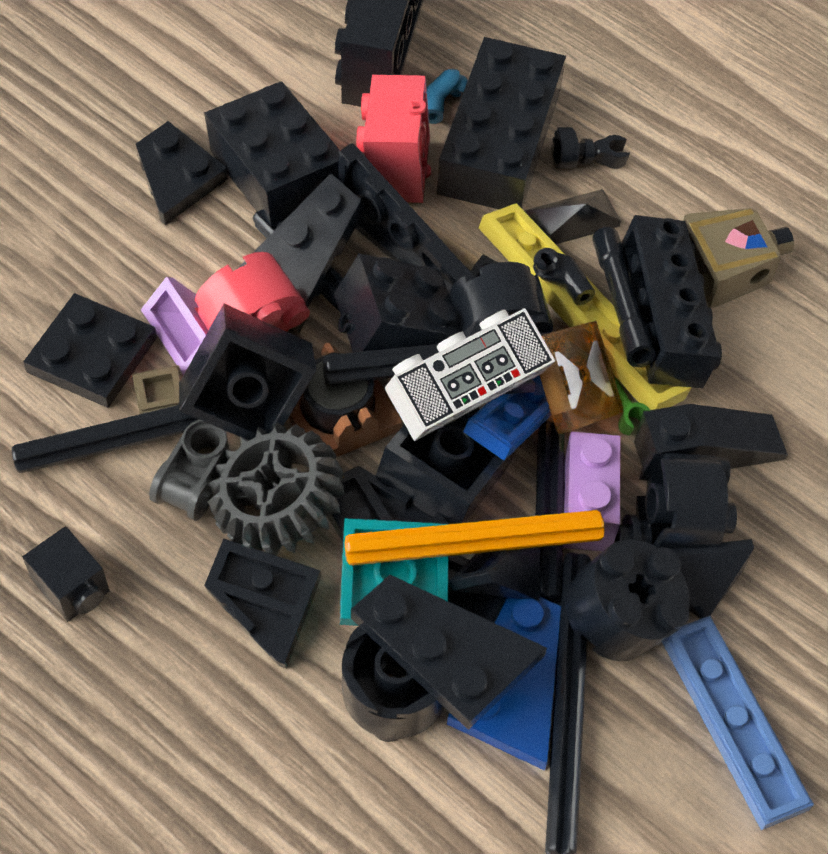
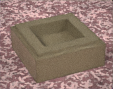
(157, 388)

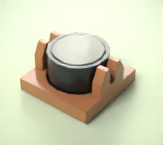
(345, 411)

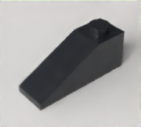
(737, 435)

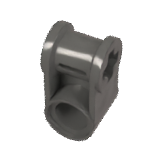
(186, 472)

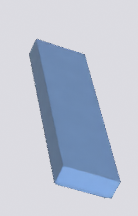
(737, 724)

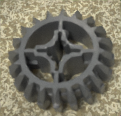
(289, 500)

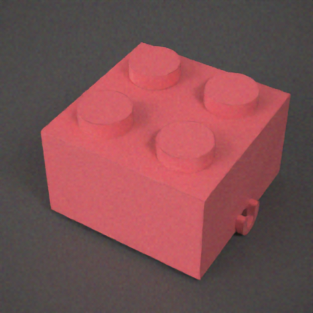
(397, 132)

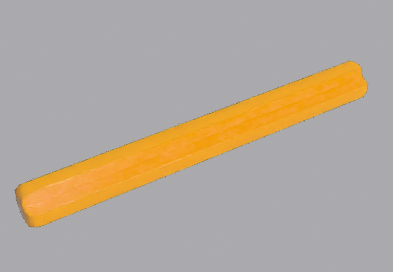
(473, 537)

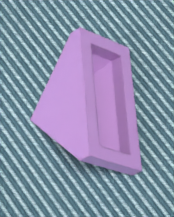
(176, 320)

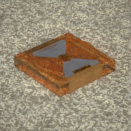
(580, 380)

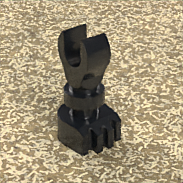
(567, 150)

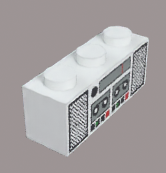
(468, 372)

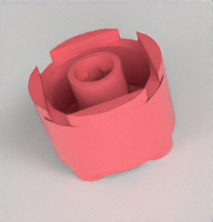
(256, 289)

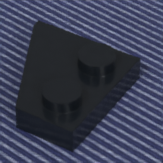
(263, 595)

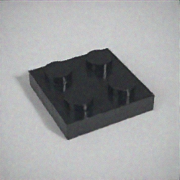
(90, 350)

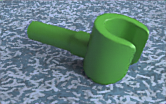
(630, 410)

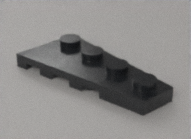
(393, 223)

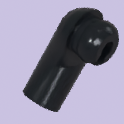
(564, 272)

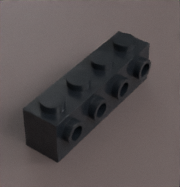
(671, 301)

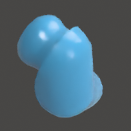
(446, 83)

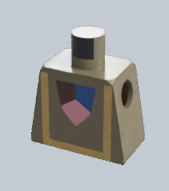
(735, 252)

